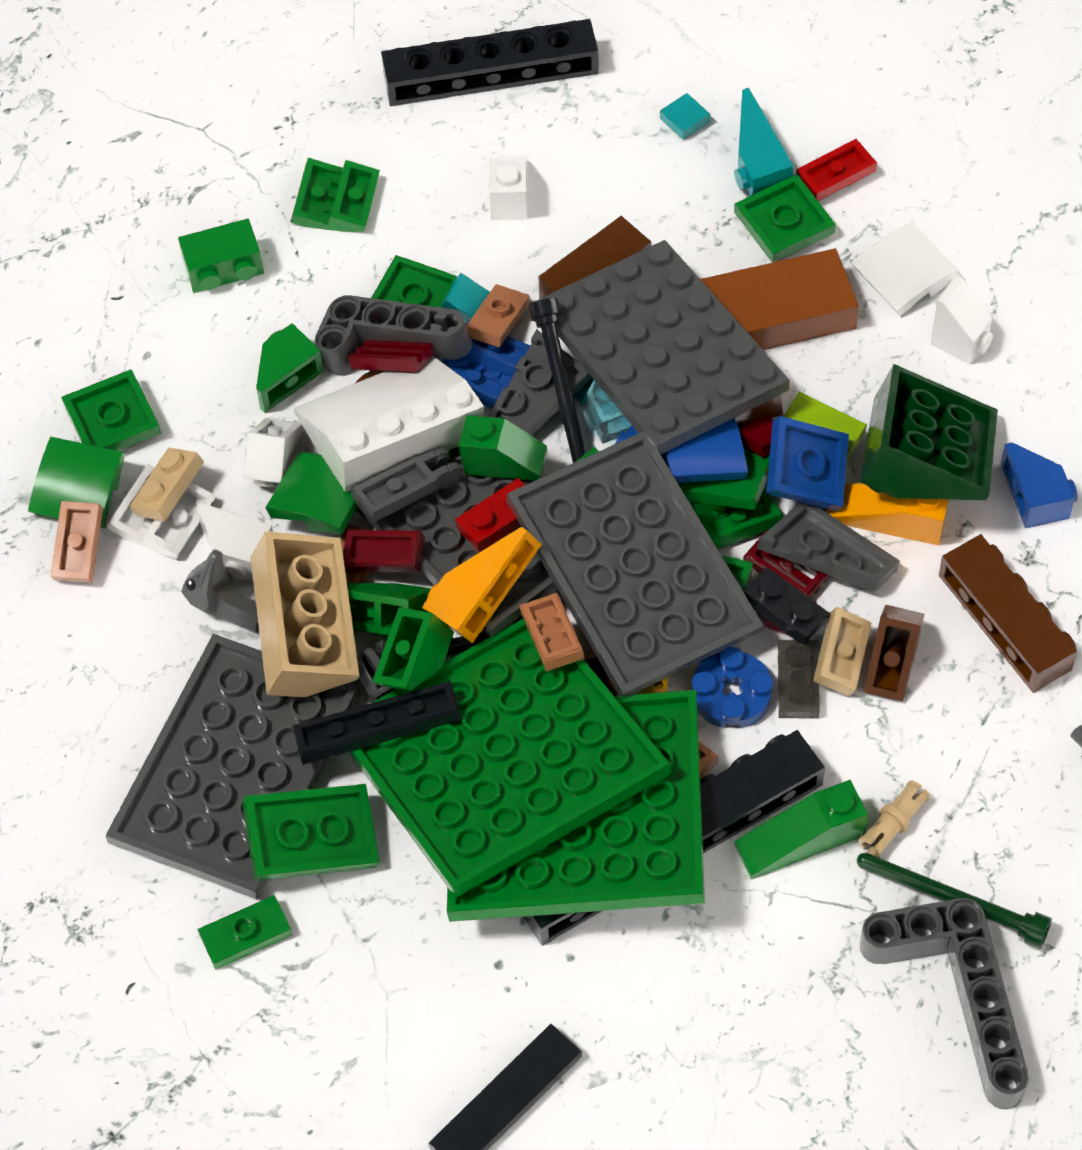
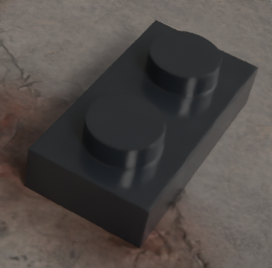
(785, 606)

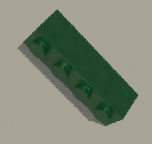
(928, 441)

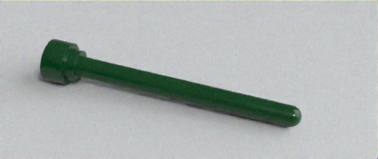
(1030, 927)

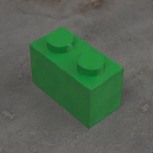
(221, 255)

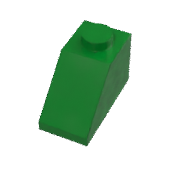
(286, 366)
(500, 449)
(413, 650)

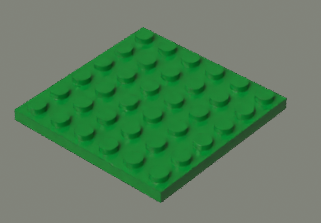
(518, 768)
(628, 856)

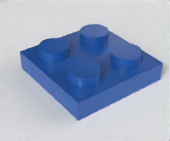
(807, 463)

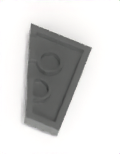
(531, 393)
(829, 546)

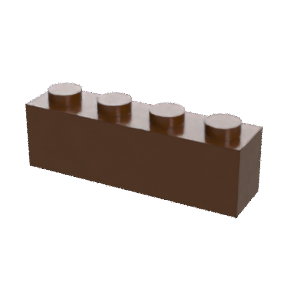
(1008, 612)

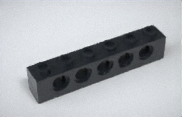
(490, 62)

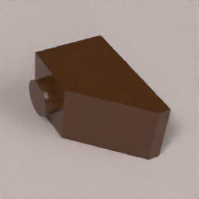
(894, 652)

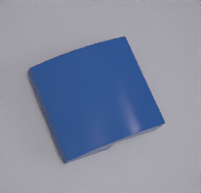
(489, 367)
(709, 456)

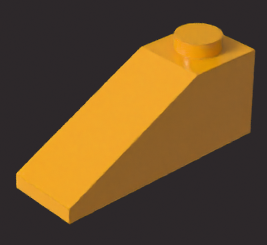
(899, 517)
(476, 588)

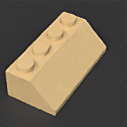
(303, 614)

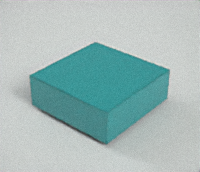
(685, 116)
(465, 296)

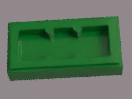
(244, 932)

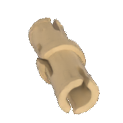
(894, 818)

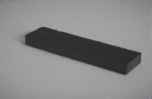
(376, 722)
(510, 1093)

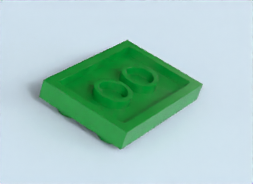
(310, 832)

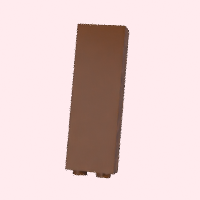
(789, 298)

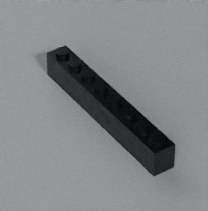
(730, 804)

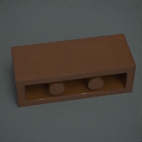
(603, 249)

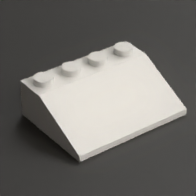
(388, 420)

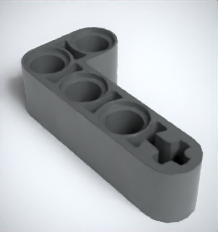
(356, 319)

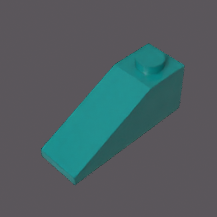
(760, 153)

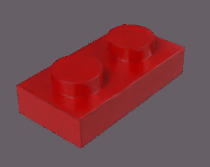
(837, 169)
(489, 519)

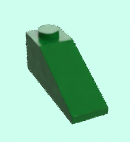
(376, 604)
(804, 830)

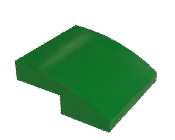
(335, 196)
(75, 474)
(312, 495)
(733, 524)

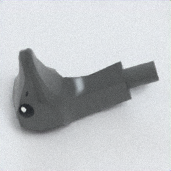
(212, 592)

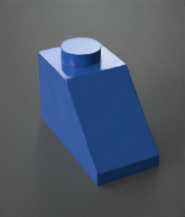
(1037, 486)

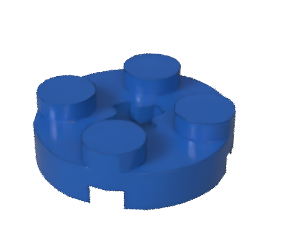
(732, 709)

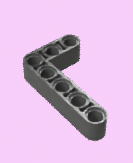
(969, 981)

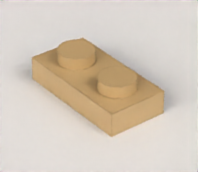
(166, 484)
(842, 651)

